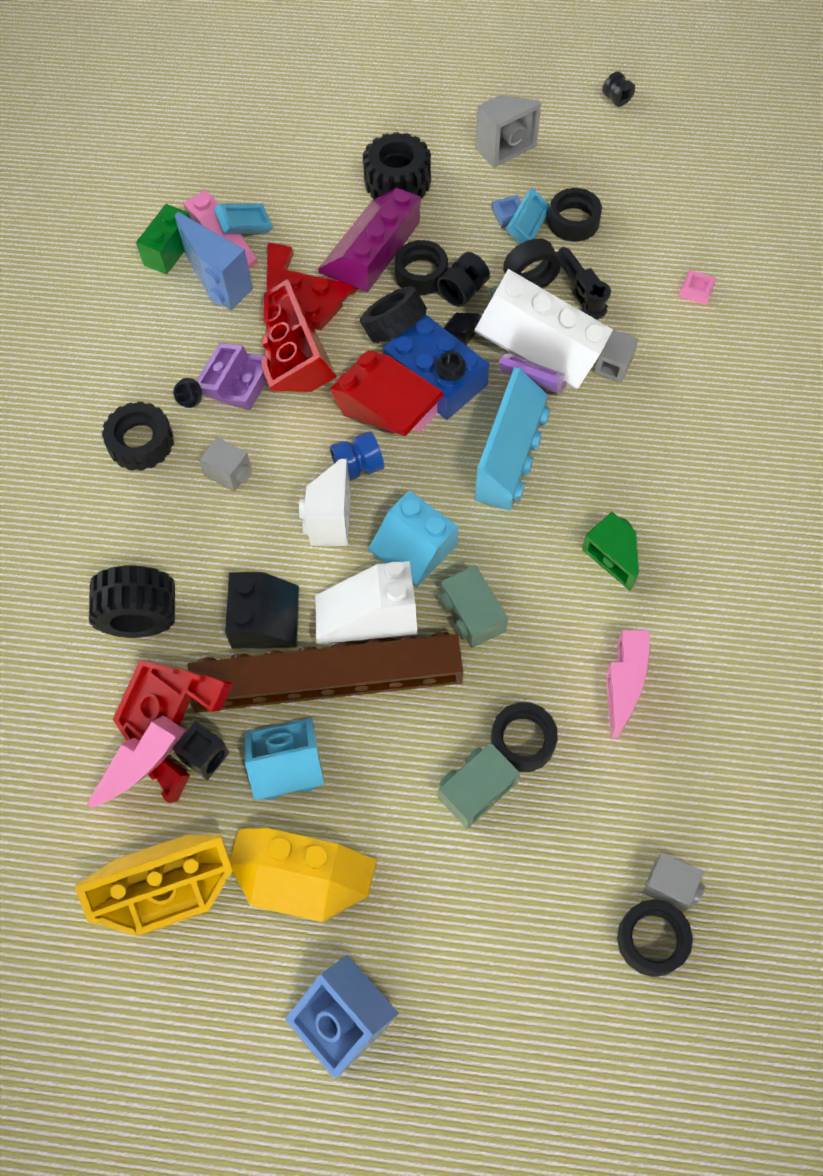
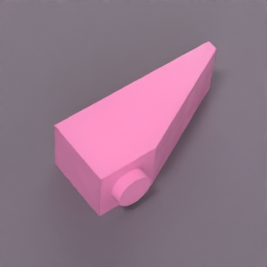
(202, 211)

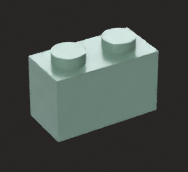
(472, 606)
(478, 784)

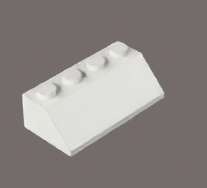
(543, 328)

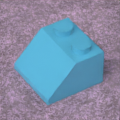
(415, 534)
(283, 759)

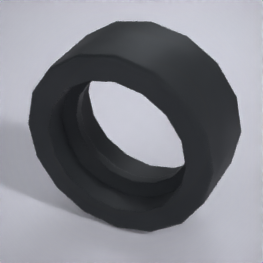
(577, 199)
(416, 251)
(531, 252)
(532, 712)
(677, 921)

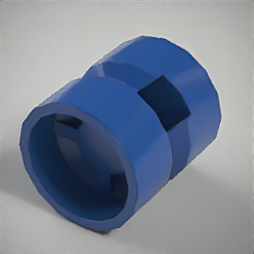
(361, 455)

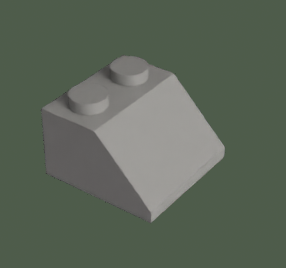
(507, 128)

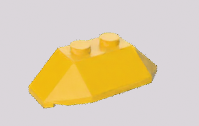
(299, 873)
(157, 885)

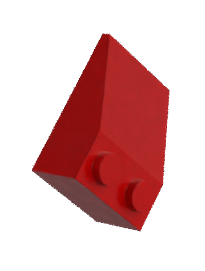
(384, 393)

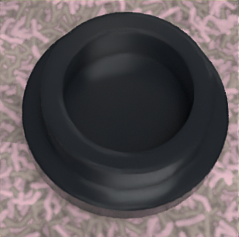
(451, 366)
(188, 392)

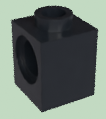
(201, 750)

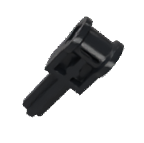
(587, 286)

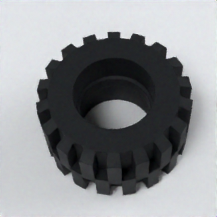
(397, 163)
(132, 601)

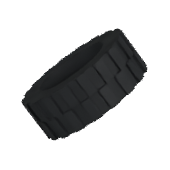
(393, 314)
(135, 415)

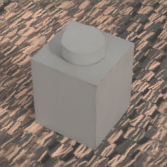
(616, 356)
(226, 464)
(674, 882)

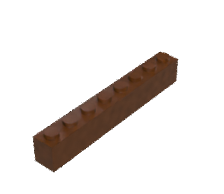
(336, 670)

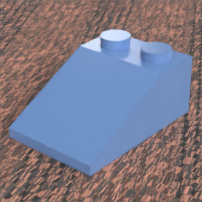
(216, 261)

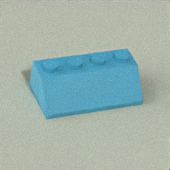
(511, 442)

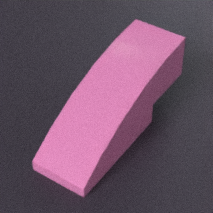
(627, 677)
(137, 759)

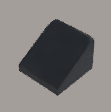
(463, 326)

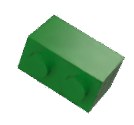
(161, 241)

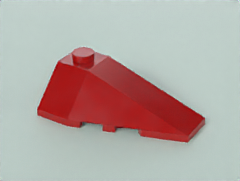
(292, 347)

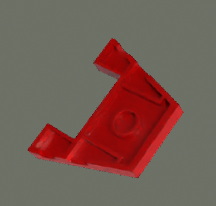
(318, 295)
(167, 692)

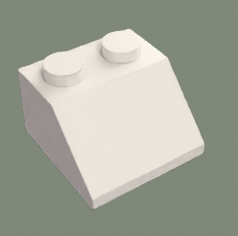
(327, 507)

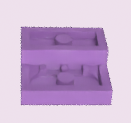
(541, 375)
(233, 376)

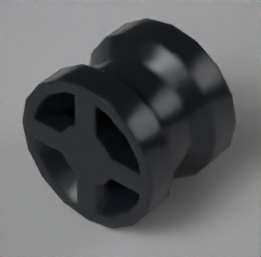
(618, 88)

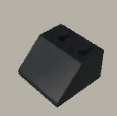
(261, 611)

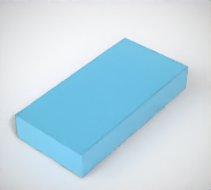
(528, 217)
(243, 218)

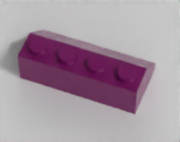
(373, 239)

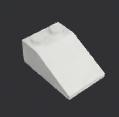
(368, 605)

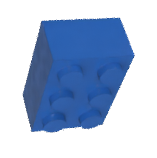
(422, 347)

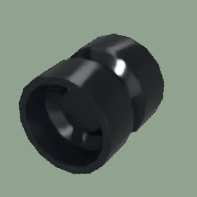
(463, 279)

